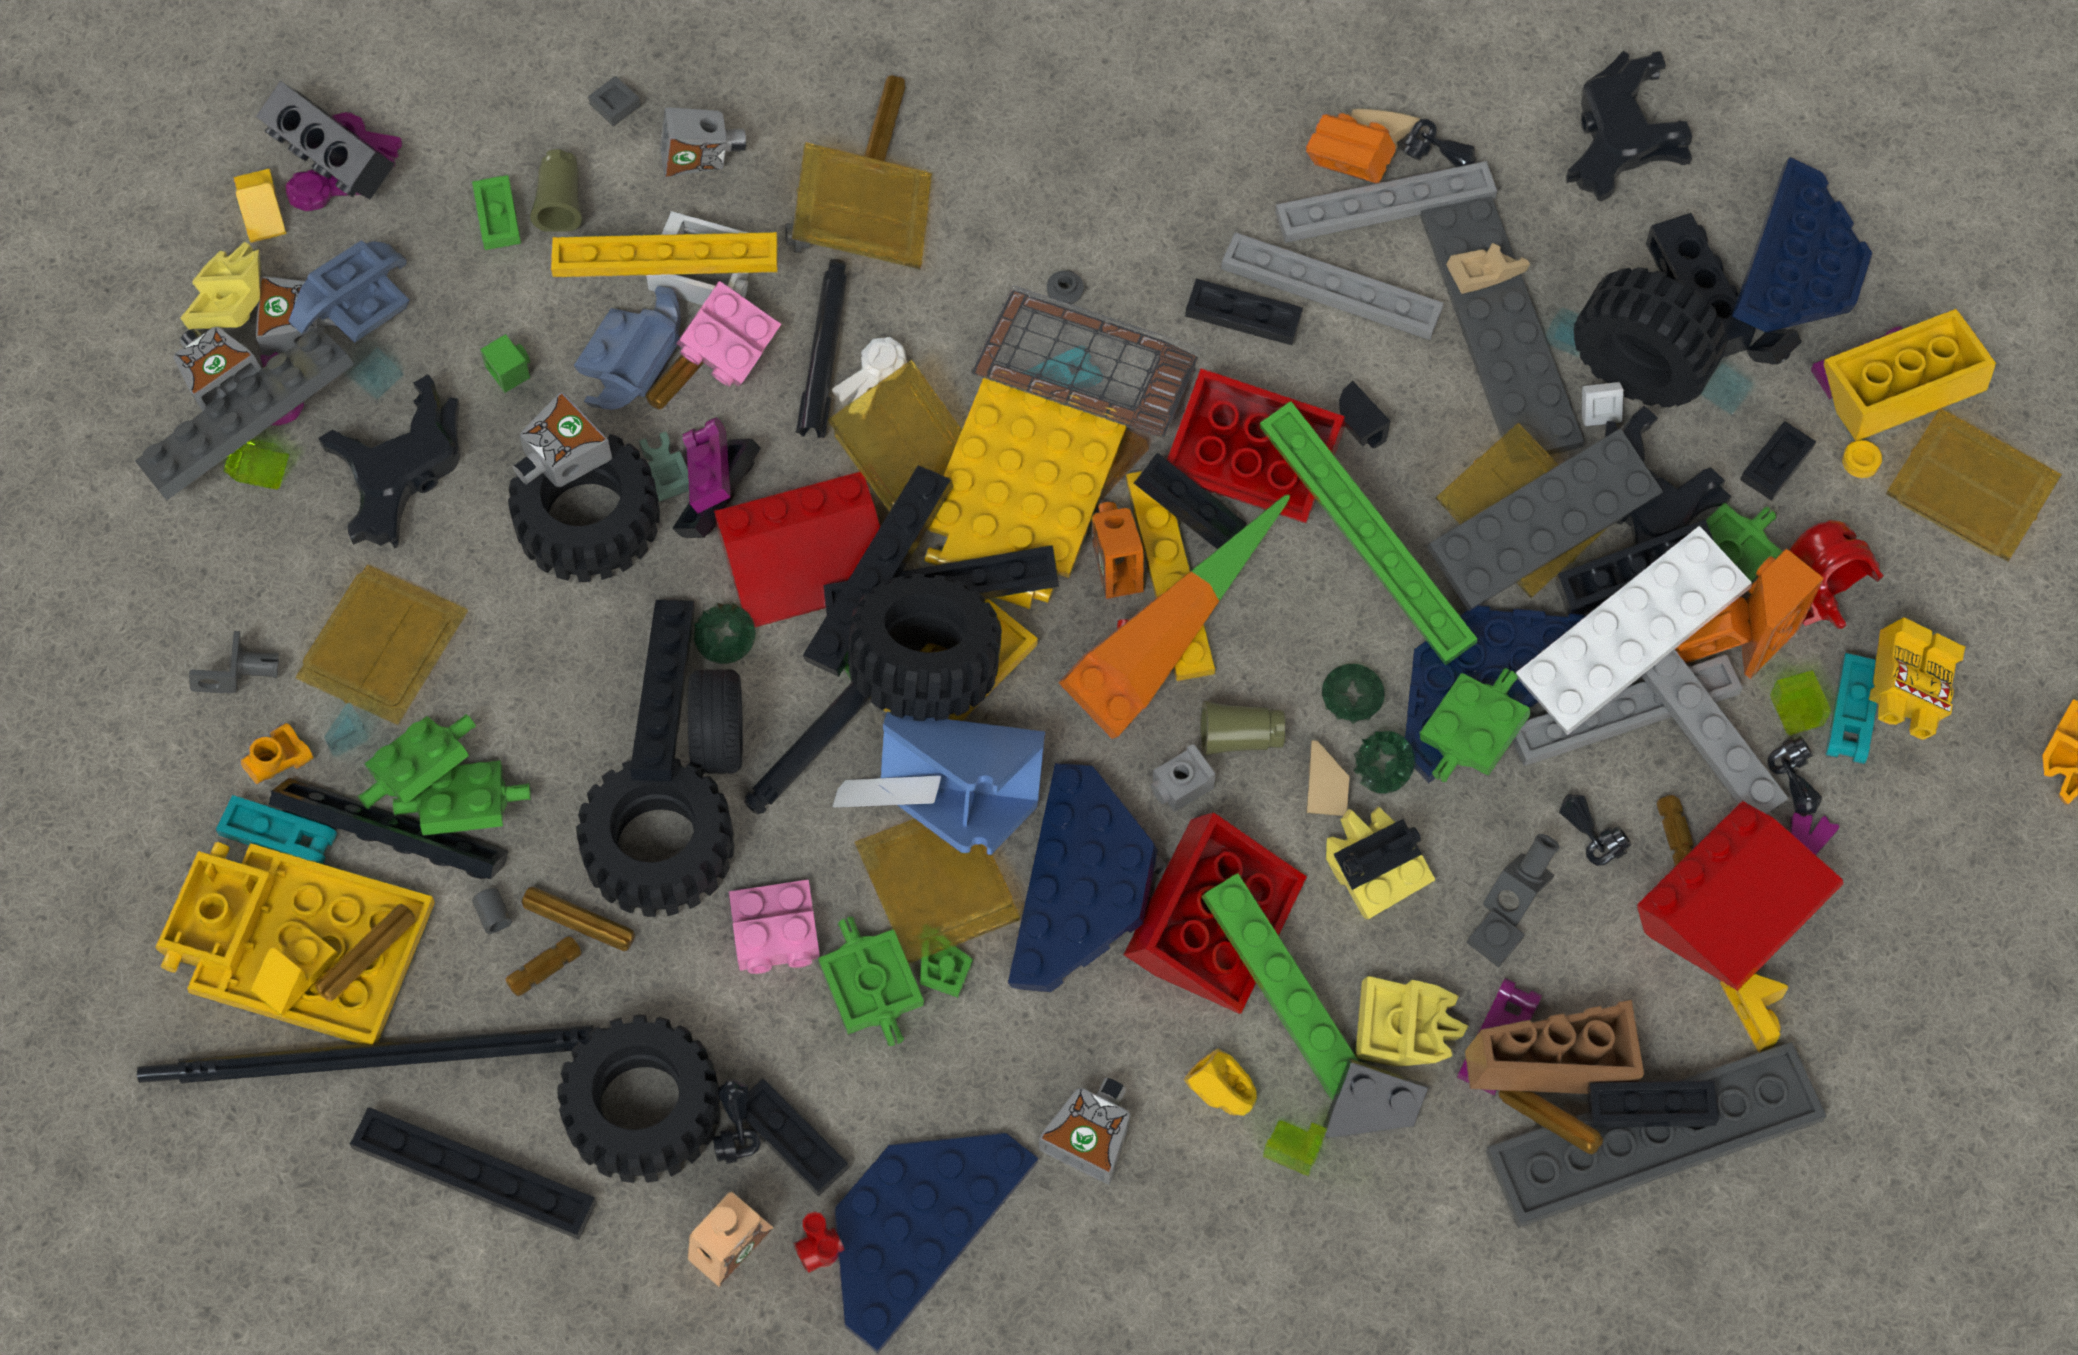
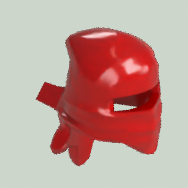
(1840, 559)

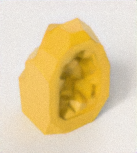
(1222, 1083)

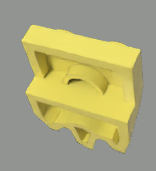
(227, 290)
(1388, 888)
(1405, 1022)

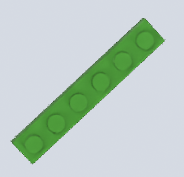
(1280, 980)

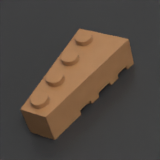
(1558, 1052)

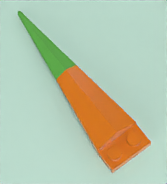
(1132, 663)

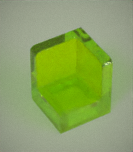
(258, 464)
(1800, 703)
(1295, 1146)

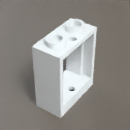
(687, 288)

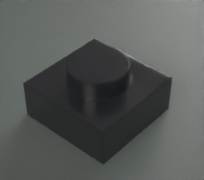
(1774, 346)

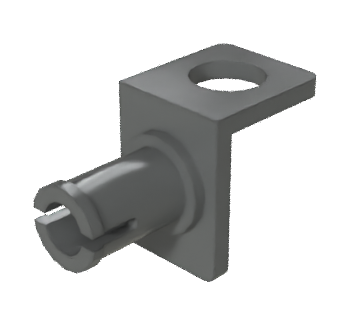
(241, 664)
(1524, 877)

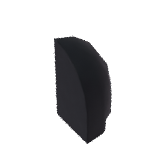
(1363, 417)

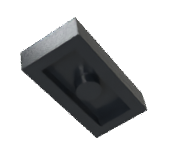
(1778, 460)

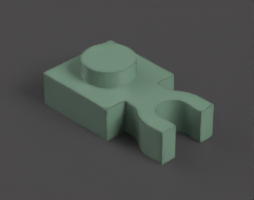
(667, 469)

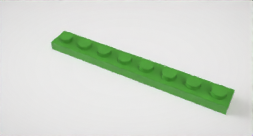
(1368, 533)

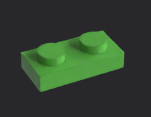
(496, 212)

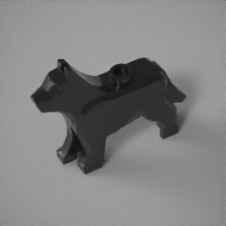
(1620, 129)
(399, 466)
(1675, 506)

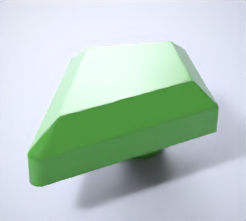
(945, 970)

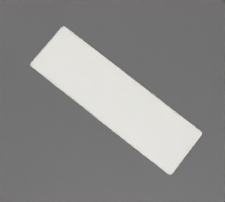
(902, 791)

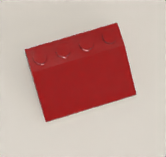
(1231, 455)
(795, 544)
(1737, 896)
(1179, 931)

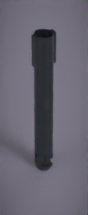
(816, 400)
(805, 749)

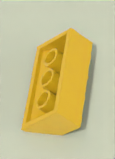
(1908, 374)

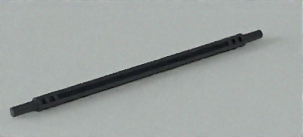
(368, 1055)

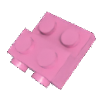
(727, 335)
(774, 926)

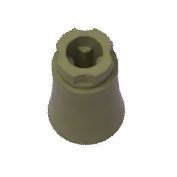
(557, 193)
(1240, 728)

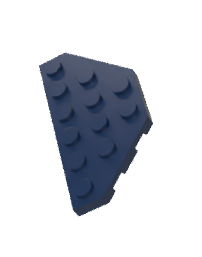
(1804, 258)
(1502, 642)
(1085, 880)
(915, 1220)

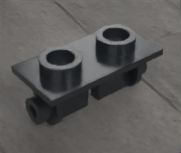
(1378, 853)

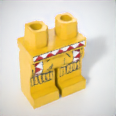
(1914, 676)

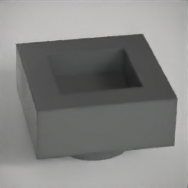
(614, 101)
(1495, 938)

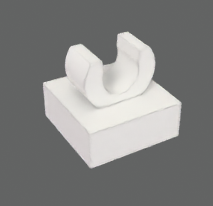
(1602, 403)

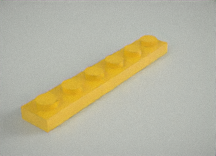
(664, 254)
(1167, 566)

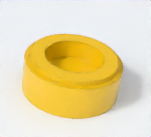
(1862, 459)

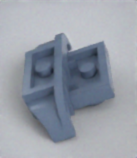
(352, 291)
(631, 350)

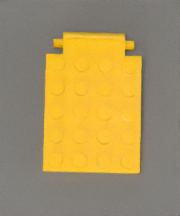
(1024, 480)
(239, 910)

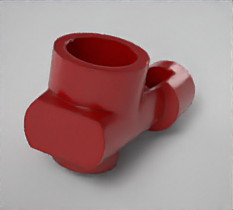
(820, 1246)

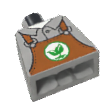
(696, 141)
(275, 307)
(213, 364)
(561, 444)
(1089, 1131)

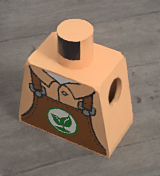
(727, 1237)

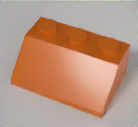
(1777, 607)

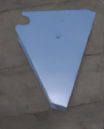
(984, 770)

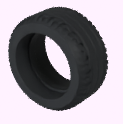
(715, 721)

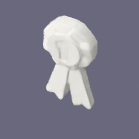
(878, 361)

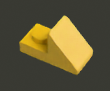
(259, 205)
(291, 972)
(1750, 1007)

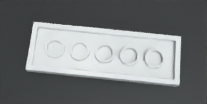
(1633, 630)

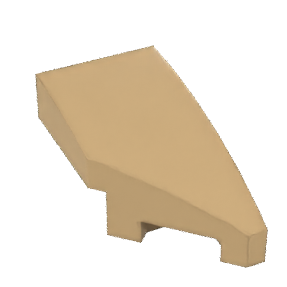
(1396, 123)
(1484, 268)
(1327, 783)

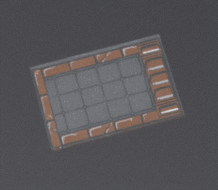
(1087, 361)

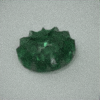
(731, 648)
(1366, 683)
(1397, 770)

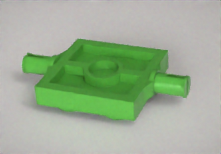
(1743, 538)
(1474, 724)
(416, 760)
(464, 799)
(870, 981)

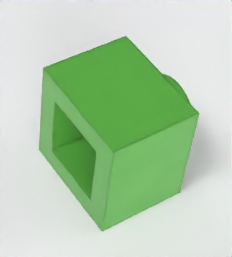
(506, 362)

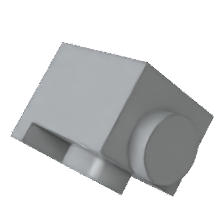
(1181, 792)

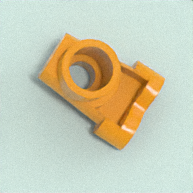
(275, 754)

